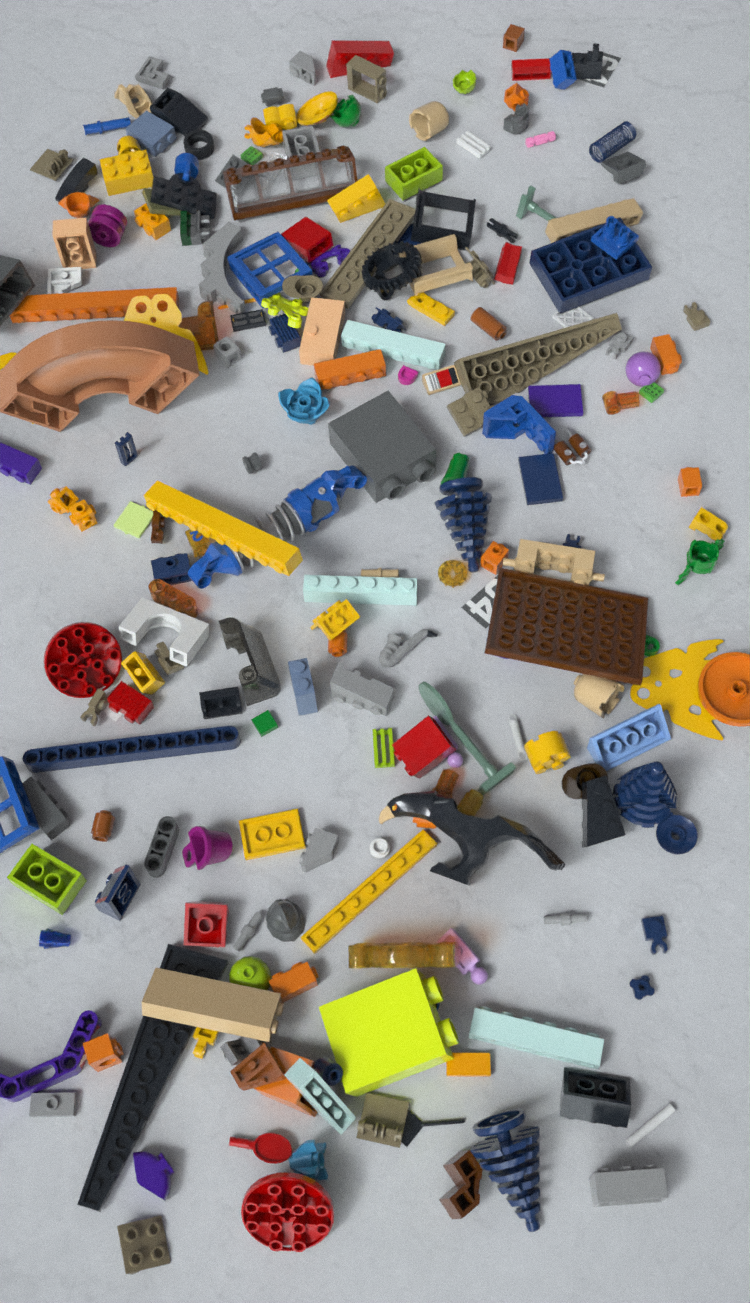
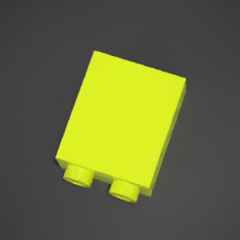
(388, 1031)

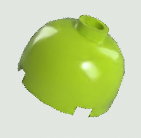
(250, 972)

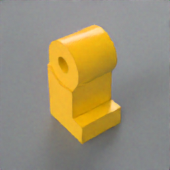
(709, 524)

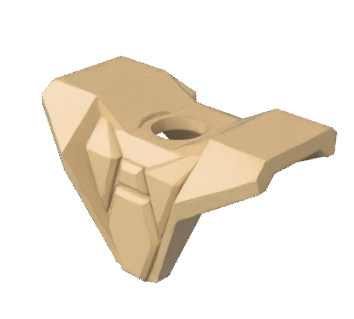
(132, 91)

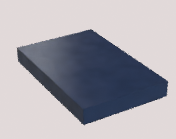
(540, 479)

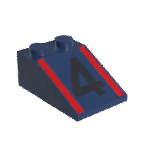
(118, 892)

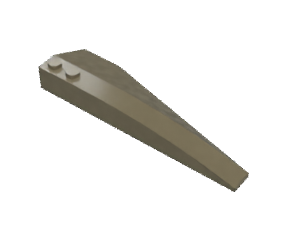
(522, 363)

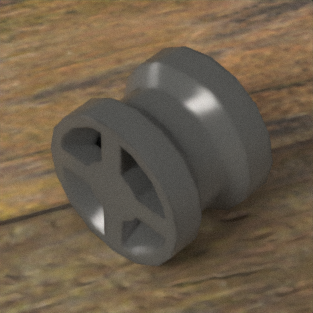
(252, 463)

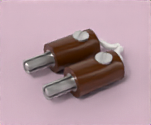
(578, 445)

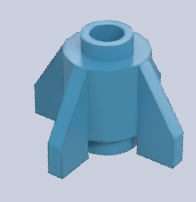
(309, 1160)

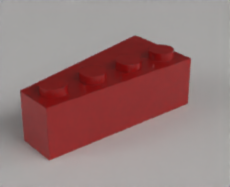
(343, 51)

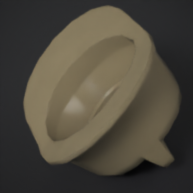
(302, 287)

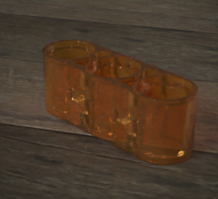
(169, 592)

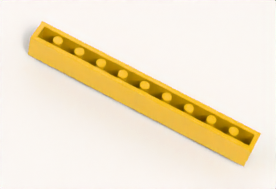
(223, 528)

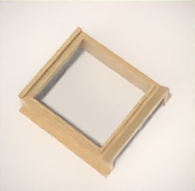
(435, 250)

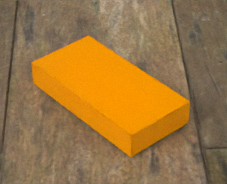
(469, 1065)

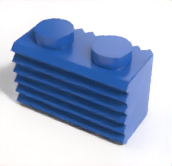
(562, 69)

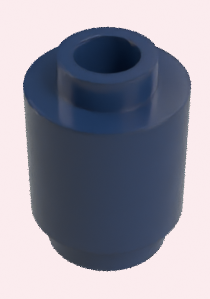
(328, 1070)

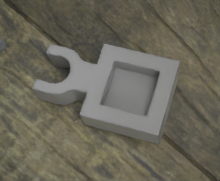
(619, 342)

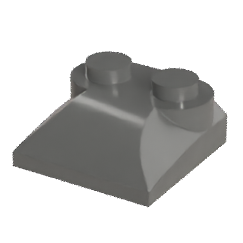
(624, 167)

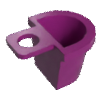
(207, 847)

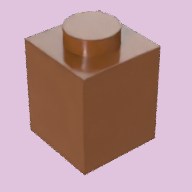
(513, 38)

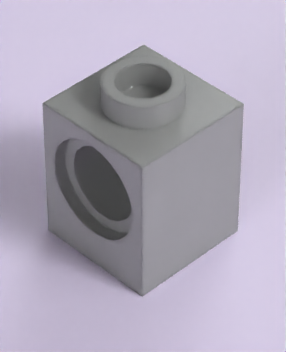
(227, 352)

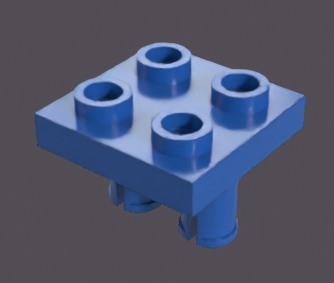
(614, 238)

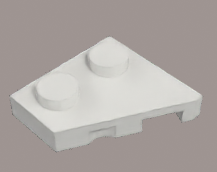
(63, 279)

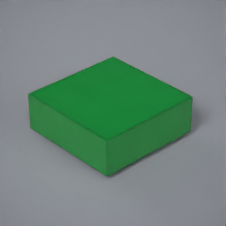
(264, 723)

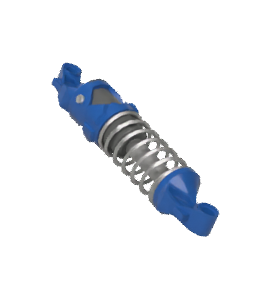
(297, 514)

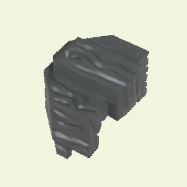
(519, 121)

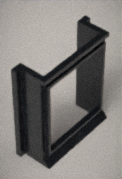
(424, 233)

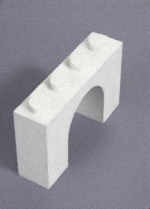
(150, 615)

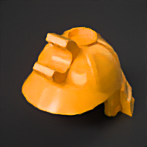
(264, 135)

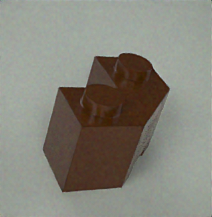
(465, 1194)

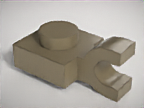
(164, 659)
(96, 705)

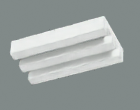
(475, 143)

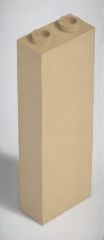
(212, 1004)

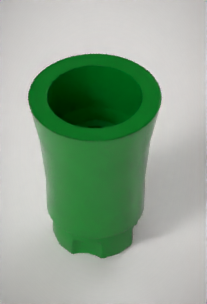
(457, 467)

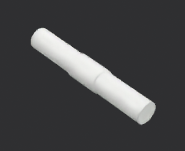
(650, 1125)

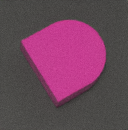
(407, 375)

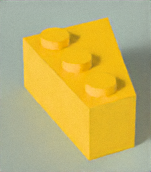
(356, 200)

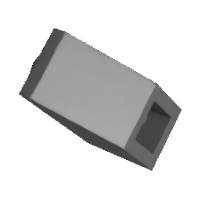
(303, 67)
(319, 850)

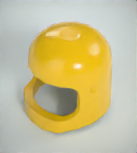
(127, 145)

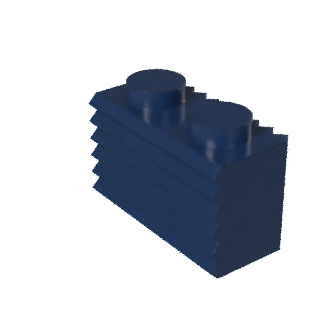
(285, 336)

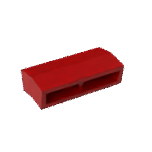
(530, 69)
(508, 263)

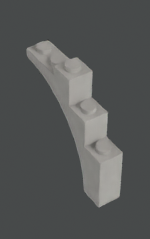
(213, 269)

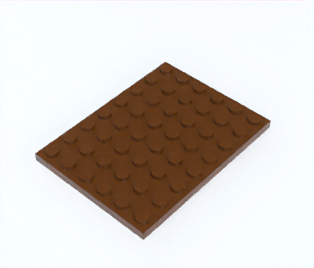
(568, 626)

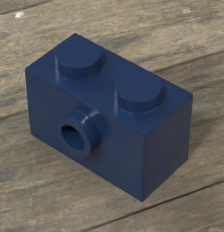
(172, 569)

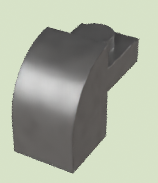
(238, 1050)

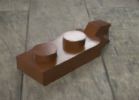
(158, 523)

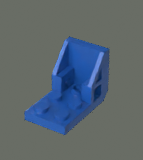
(515, 409)

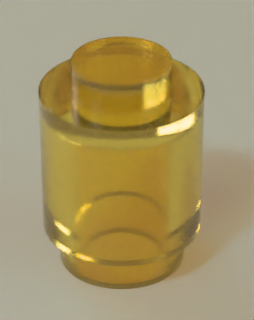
(470, 803)

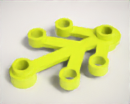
(287, 307)

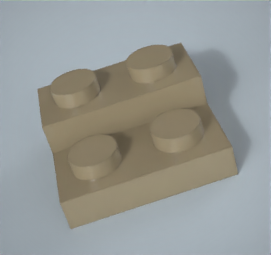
(470, 410)

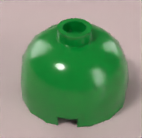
(347, 112)

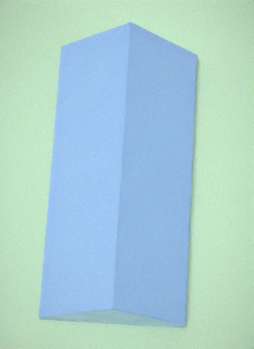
(629, 738)

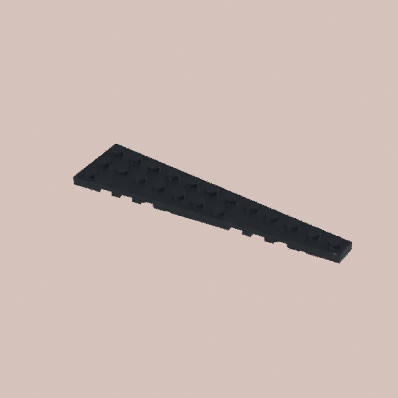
(146, 1073)

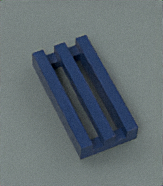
(124, 452)

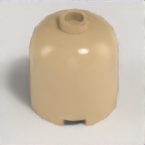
(429, 120)
(597, 693)

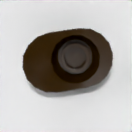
(574, 777)

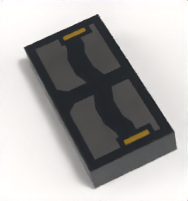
(248, 320)

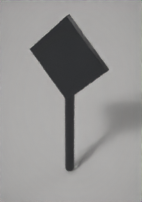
(414, 1125)

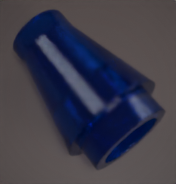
(53, 939)

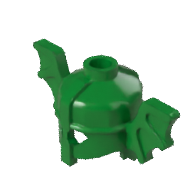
(701, 558)

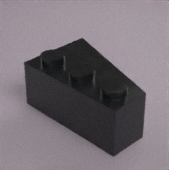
(600, 813)

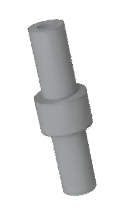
(565, 918)
(247, 931)

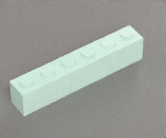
(393, 344)
(360, 590)
(536, 1038)

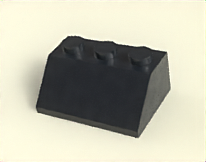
(595, 1097)

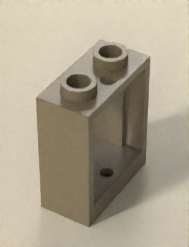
(355, 83)

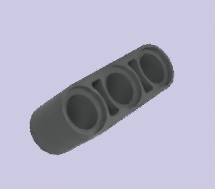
(161, 837)

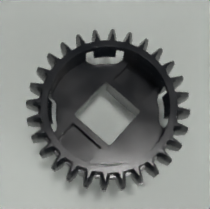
(385, 261)

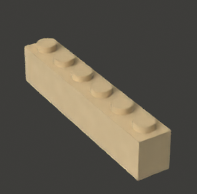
(572, 224)

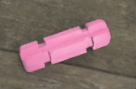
(540, 139)

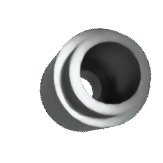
(272, 96)

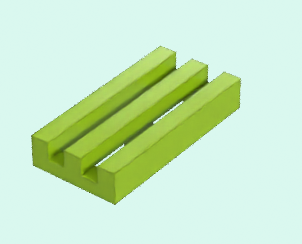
(382, 732)

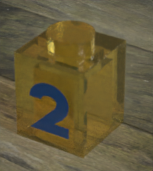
(197, 542)

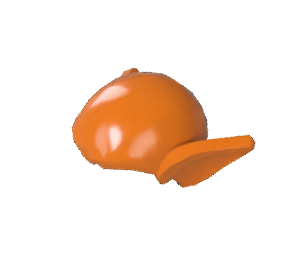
(78, 204)

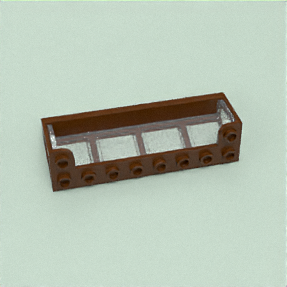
(289, 182)

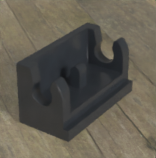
(220, 703)

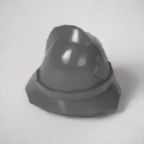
(285, 920)

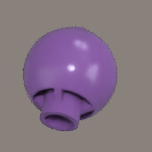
(643, 368)

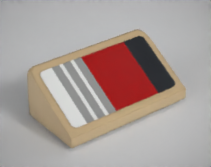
(441, 380)

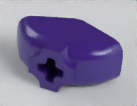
(153, 1173)

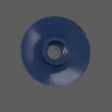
(683, 828)

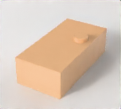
(322, 331)

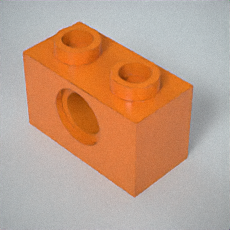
(103, 1052)

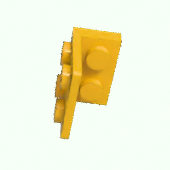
(339, 617)

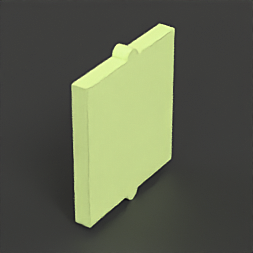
(134, 519)

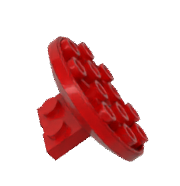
(82, 659)
(287, 1211)

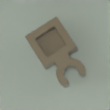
(696, 318)

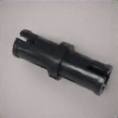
(502, 230)

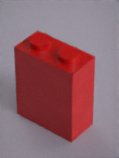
(308, 239)
(423, 747)

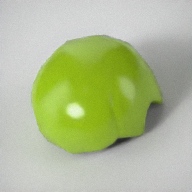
(464, 82)

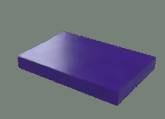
(556, 400)

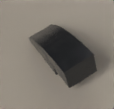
(77, 179)

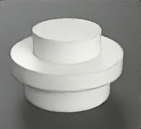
(379, 848)

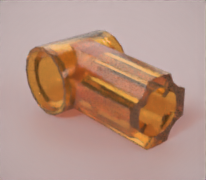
(615, 402)
(446, 783)

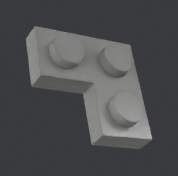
(151, 73)

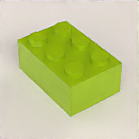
(413, 172)
(47, 879)

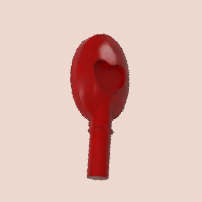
(267, 1147)

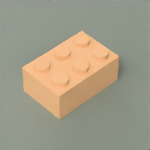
(74, 243)

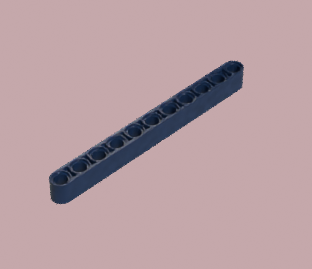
(123, 745)

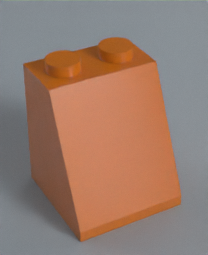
(283, 1090)

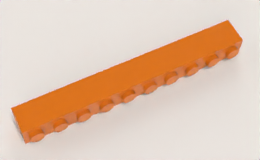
(86, 304)

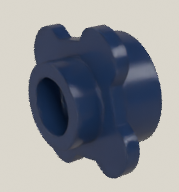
(641, 993)

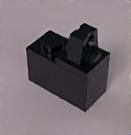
(588, 64)

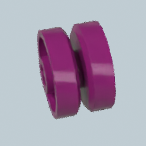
(107, 225)

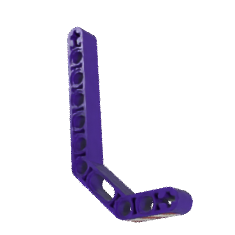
(59, 1063)

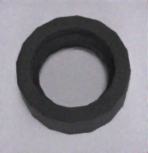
(199, 136)

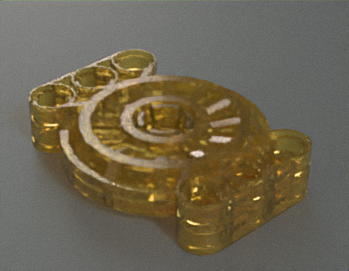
(403, 955)

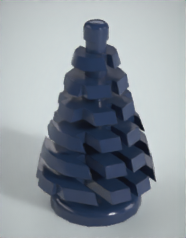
(465, 516)
(646, 795)
(512, 1159)

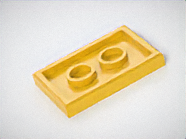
(271, 834)

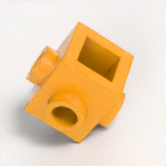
(62, 499)
(82, 515)

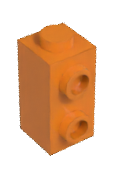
(665, 350)
(295, 981)

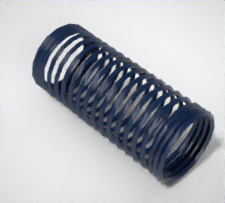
(603, 151)

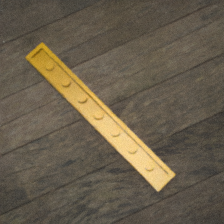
(368, 891)

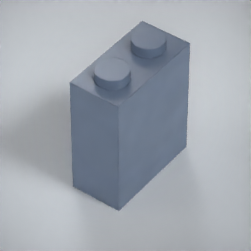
(151, 133)
(302, 686)

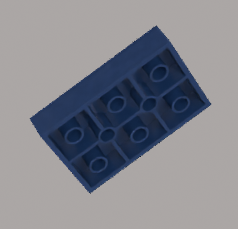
(581, 272)

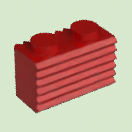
(130, 703)

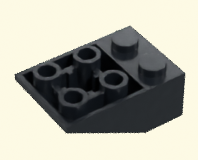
(178, 112)

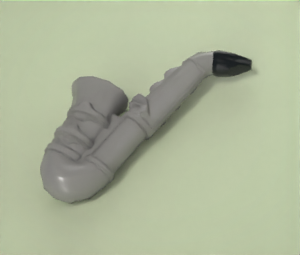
(394, 652)

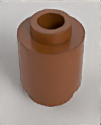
(102, 826)

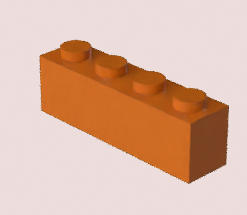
(350, 369)

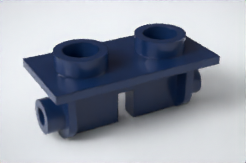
(383, 317)

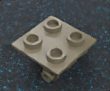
(52, 164)
(480, 270)
(382, 1120)
(143, 1244)

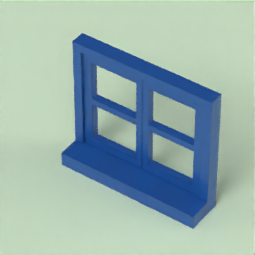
(249, 278)
(20, 802)

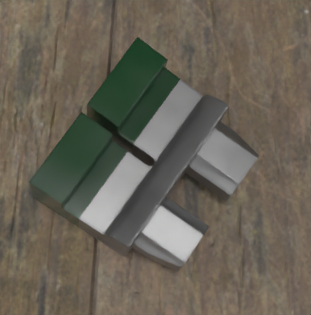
(191, 228)

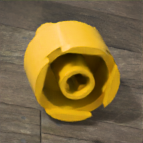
(547, 752)

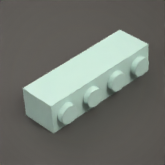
(320, 1096)

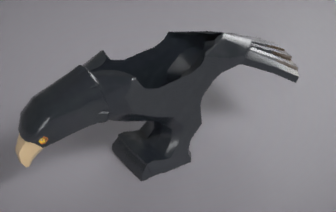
(472, 834)

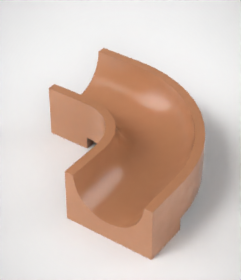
(95, 358)

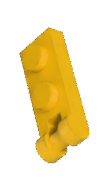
(431, 308)

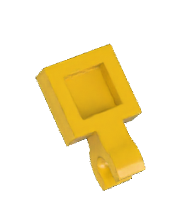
(204, 1037)

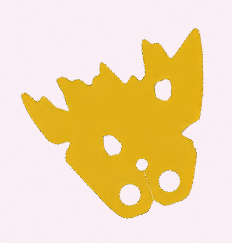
(167, 320)
(680, 692)

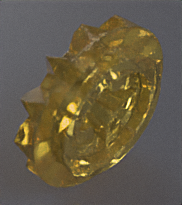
(458, 568)

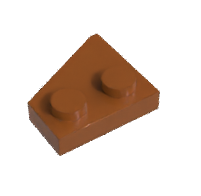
(258, 1069)

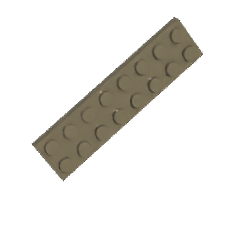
(385, 228)

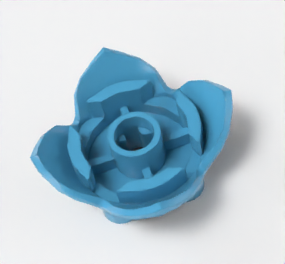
(305, 403)

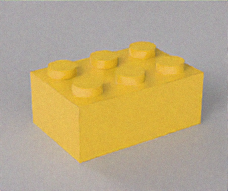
(126, 172)

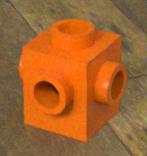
(516, 96)

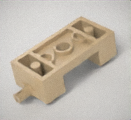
(555, 557)

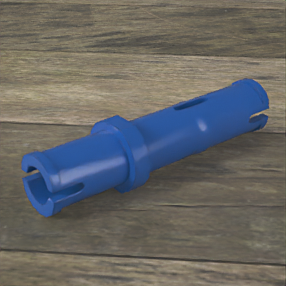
(100, 127)

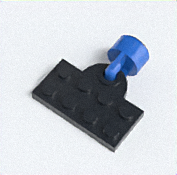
(183, 189)

